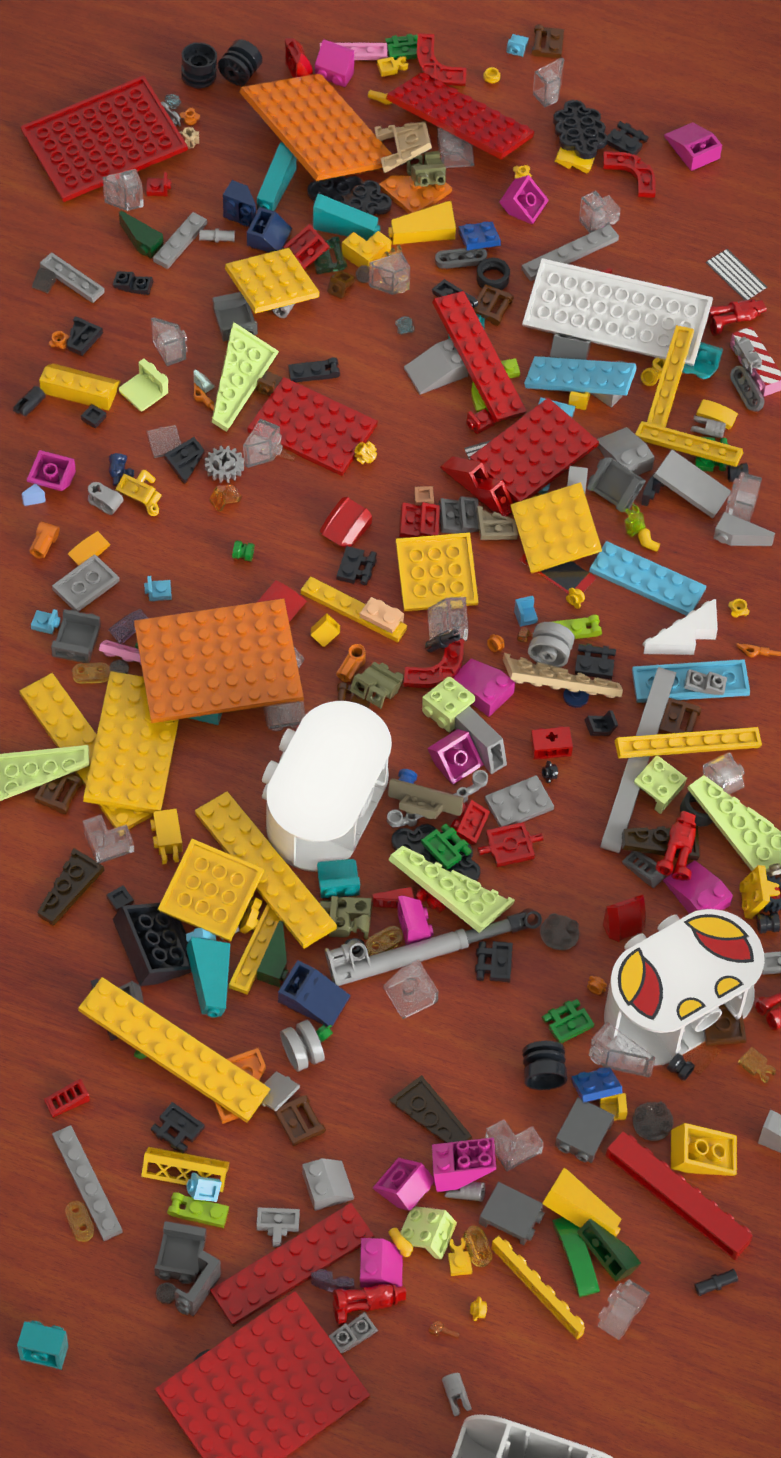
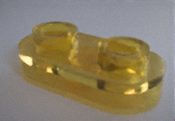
(91, 673)
(383, 940)
(78, 1220)
(479, 1247)

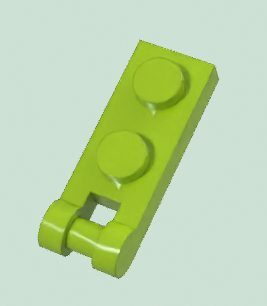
(579, 629)
(198, 1210)

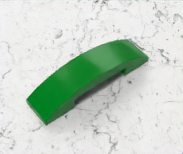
(577, 1256)

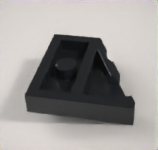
(83, 336)
(185, 458)

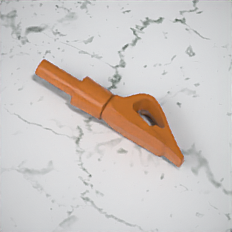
(203, 397)
(756, 650)

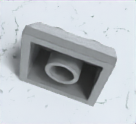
(327, 1183)

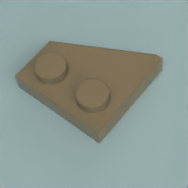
(495, 526)

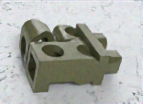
(430, 173)
(378, 680)
(348, 908)

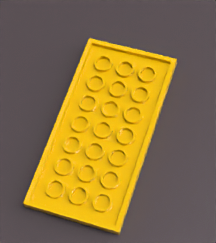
(130, 752)

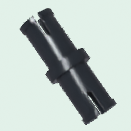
(442, 640)
(716, 1282)

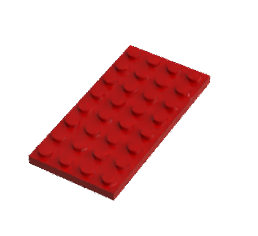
(460, 115)

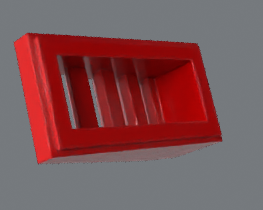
(390, 898)
(70, 1104)

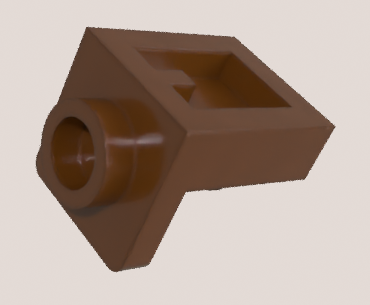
(339, 283)
(268, 383)

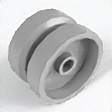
(551, 644)
(302, 1045)

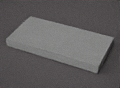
(692, 483)

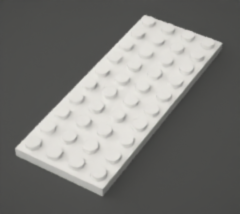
(614, 310)

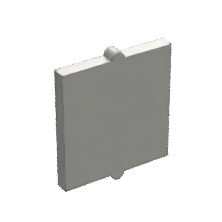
(280, 1090)

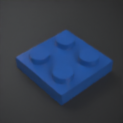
(479, 235)
(596, 1084)

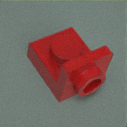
(158, 186)
(480, 421)
(434, 903)

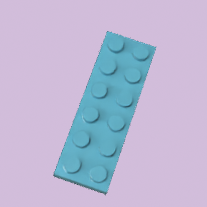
(580, 375)
(647, 578)
(735, 671)

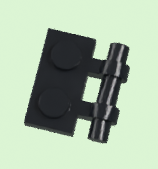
(624, 143)
(351, 563)
(595, 666)
(500, 963)
(182, 1123)

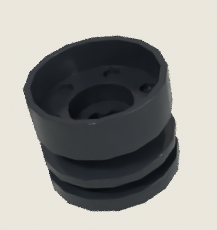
(240, 62)
(199, 65)
(544, 1065)

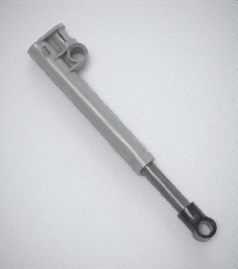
(349, 967)

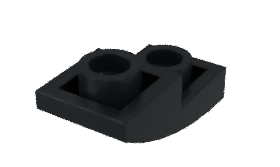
(134, 284)
(652, 487)

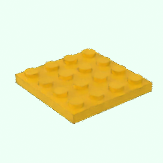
(271, 280)
(556, 527)
(435, 570)
(211, 889)

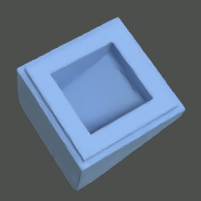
(33, 495)

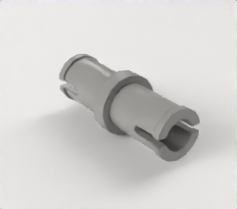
(216, 235)

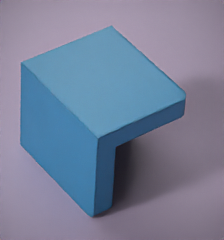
(525, 611)

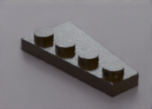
(654, 841)
(74, 880)
(430, 1111)

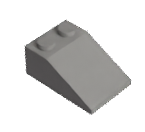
(436, 367)
(627, 450)

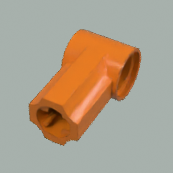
(45, 535)
(352, 664)

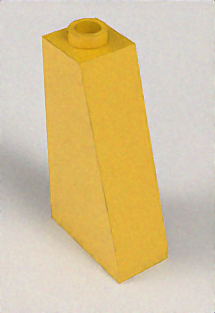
(424, 225)
(578, 1204)

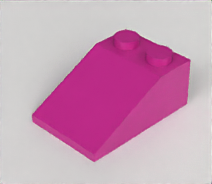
(487, 684)
(701, 891)

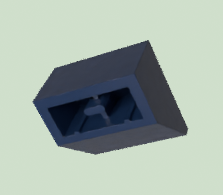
(238, 204)
(268, 231)

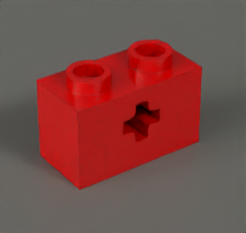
(551, 742)

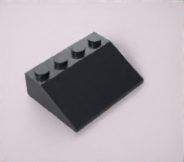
(153, 943)

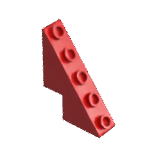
(476, 480)

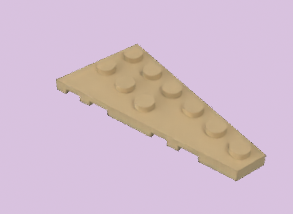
(557, 677)

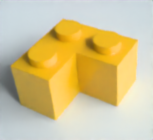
(363, 252)

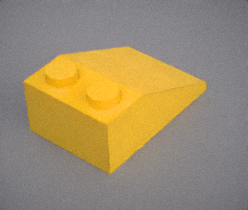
(703, 1151)

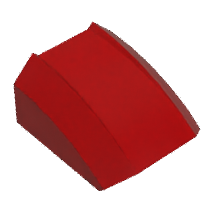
(296, 59)
(346, 522)
(625, 918)

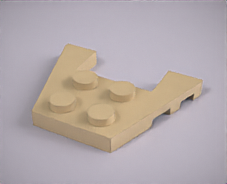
(410, 142)

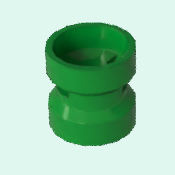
(243, 550)

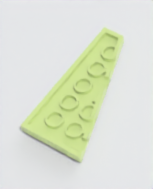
(244, 363)
(33, 768)
(745, 829)
(457, 892)

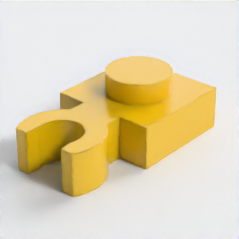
(389, 66)
(250, 917)
(459, 1261)

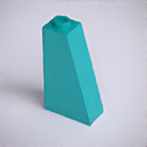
(277, 178)
(342, 219)
(210, 973)

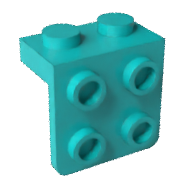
(706, 361)
(338, 878)

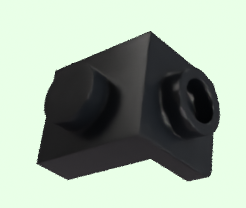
(601, 725)

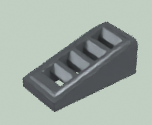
(651, 877)

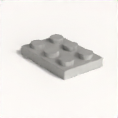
(85, 583)
(519, 802)

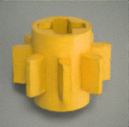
(365, 452)

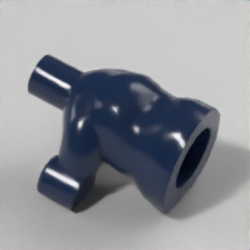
(117, 467)

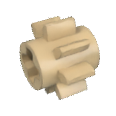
(190, 136)

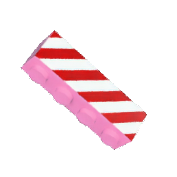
(768, 375)

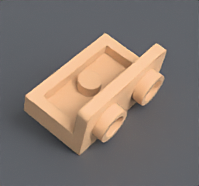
(382, 615)

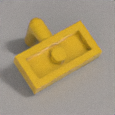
(136, 488)

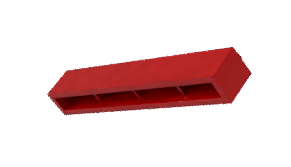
(679, 1195)

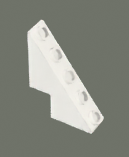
(682, 635)

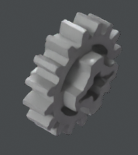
(224, 464)

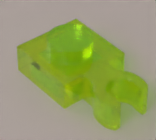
(635, 520)

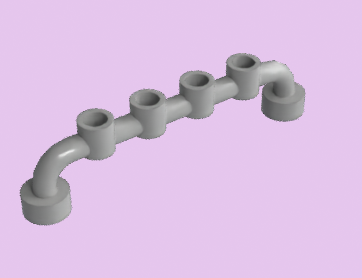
(396, 819)

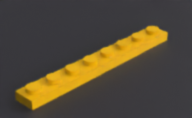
(687, 742)

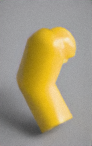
(381, 97)
(152, 507)
(645, 540)

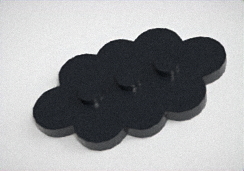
(580, 129)
(353, 192)
(412, 841)

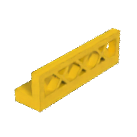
(181, 1160)

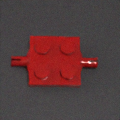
(510, 844)

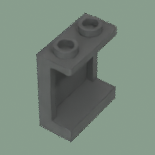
(234, 309)
(616, 483)
(76, 636)
(584, 1130)
(512, 1212)
(180, 1252)
(210, 1273)

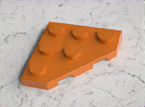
(411, 197)
(251, 1063)

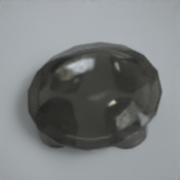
(559, 932)
(652, 1121)

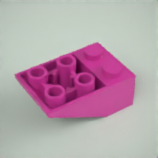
(695, 145)
(462, 1162)

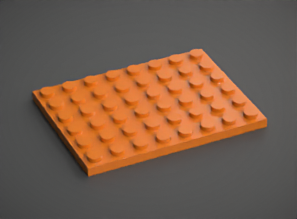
(317, 126)
(218, 660)

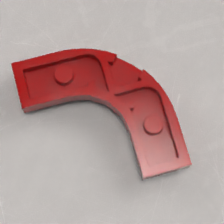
(428, 63)
(633, 164)
(432, 676)

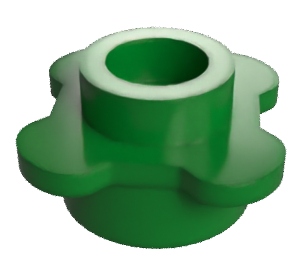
(324, 1032)

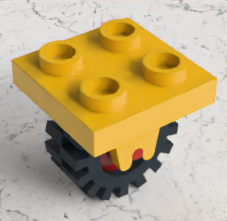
(760, 892)

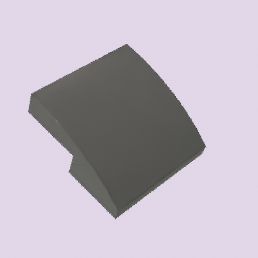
(458, 515)

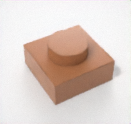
(424, 494)

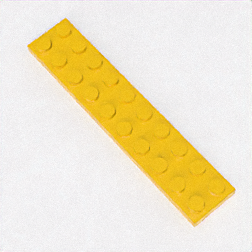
(69, 729)
(278, 884)
(174, 1049)

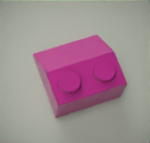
(335, 63)
(524, 199)
(52, 471)
(455, 755)
(413, 920)
(404, 1183)
(380, 1263)

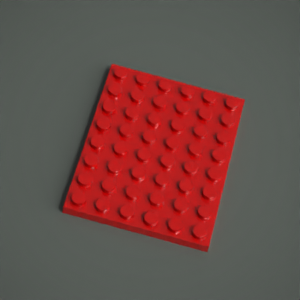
(103, 137)
(263, 1387)

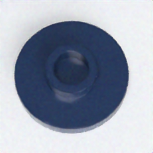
(575, 699)

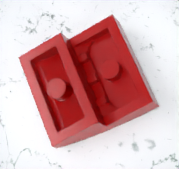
(307, 246)
(419, 520)
(293, 600)

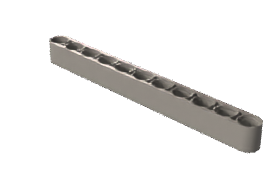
(628, 790)

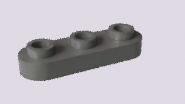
(459, 258)
(742, 386)

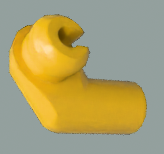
(401, 1243)

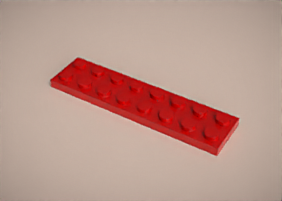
(479, 356)
(290, 1264)

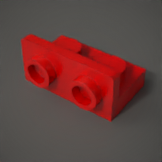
(470, 822)

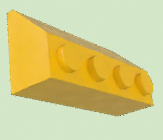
(78, 386)

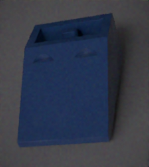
(312, 994)

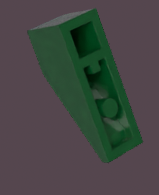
(144, 238)
(274, 962)
(609, 1250)

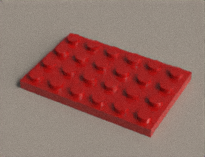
(315, 425)
(535, 450)

